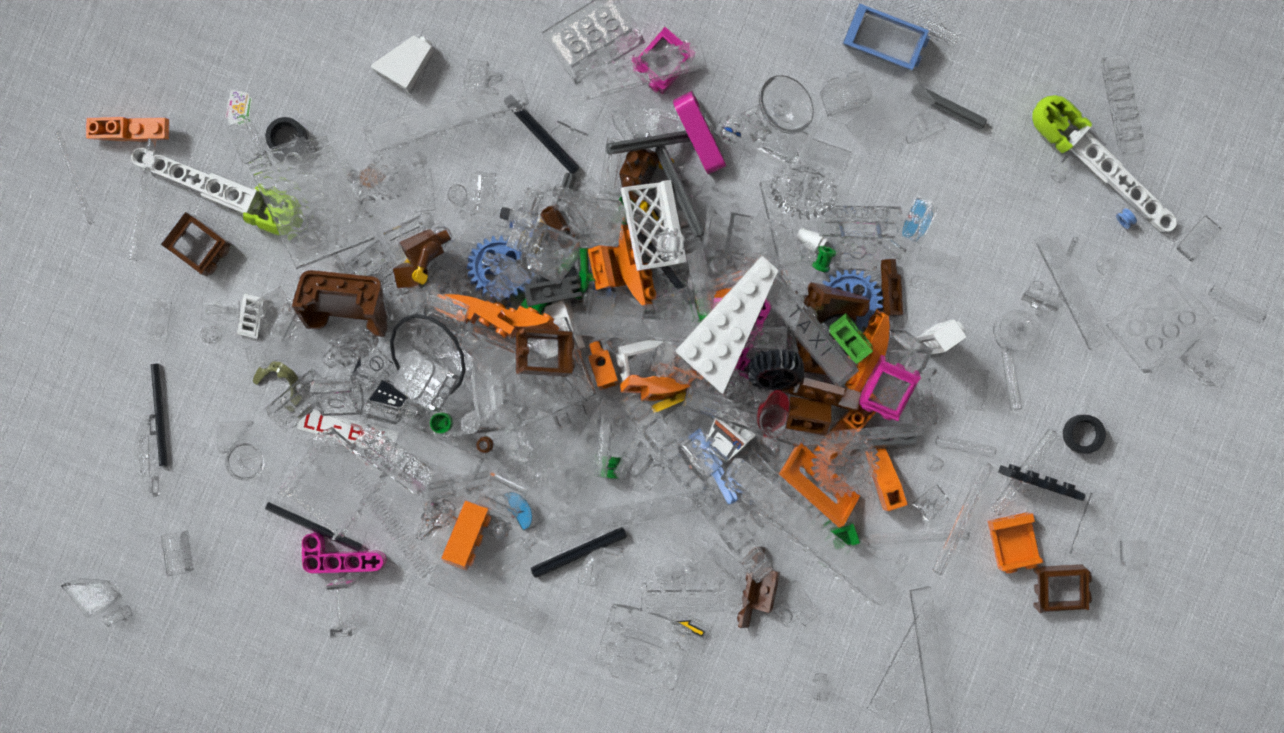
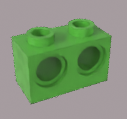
(851, 338)

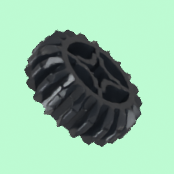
(775, 369)

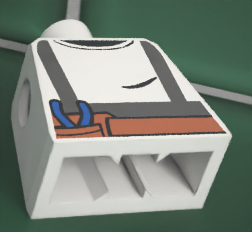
(729, 438)

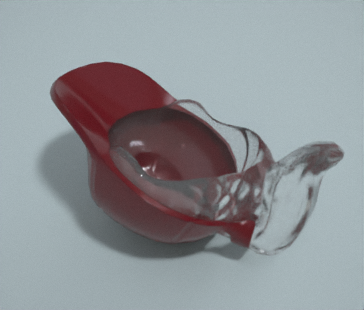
(773, 417)

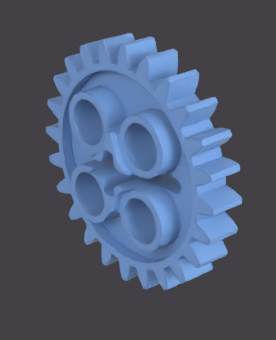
(475, 265)
(869, 291)

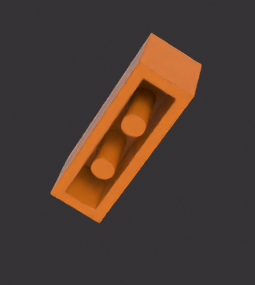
(466, 535)

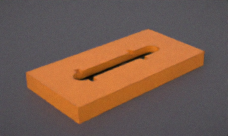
(801, 457)

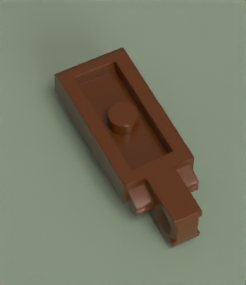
(891, 288)

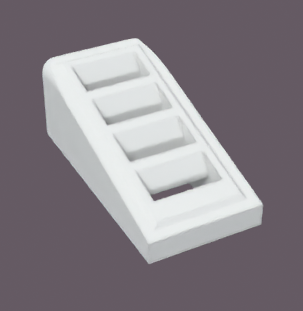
(247, 299)

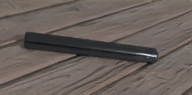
(547, 141)
(578, 552)

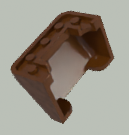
(340, 295)
(828, 302)

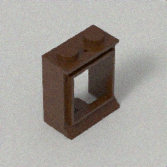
(218, 251)
(565, 347)
(1041, 588)

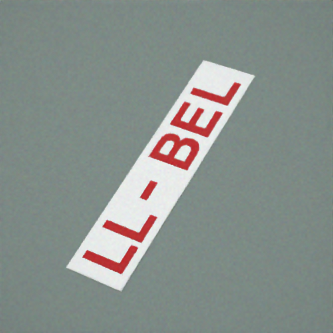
(317, 423)

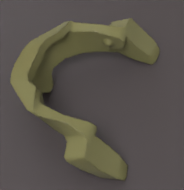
(282, 372)

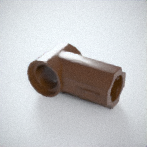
(554, 219)

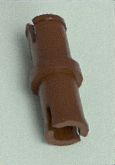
(490, 444)

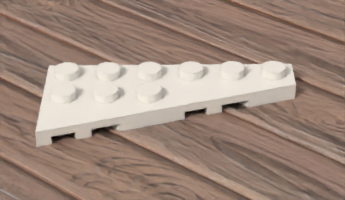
(722, 334)

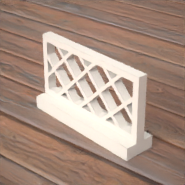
(668, 219)

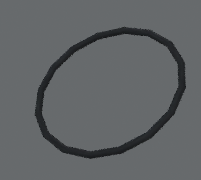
(446, 330)

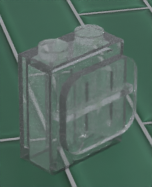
(425, 380)

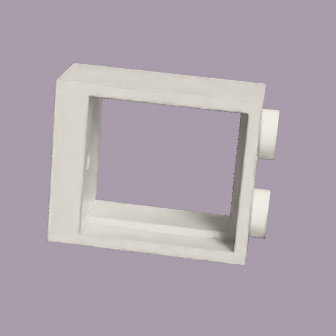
(632, 349)

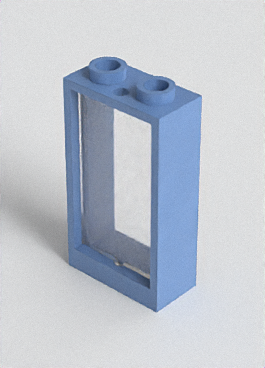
(886, 37)

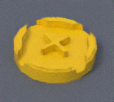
(669, 402)

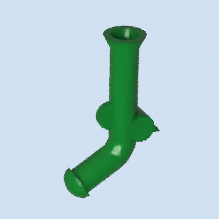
(584, 274)

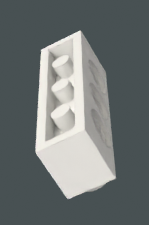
(943, 336)

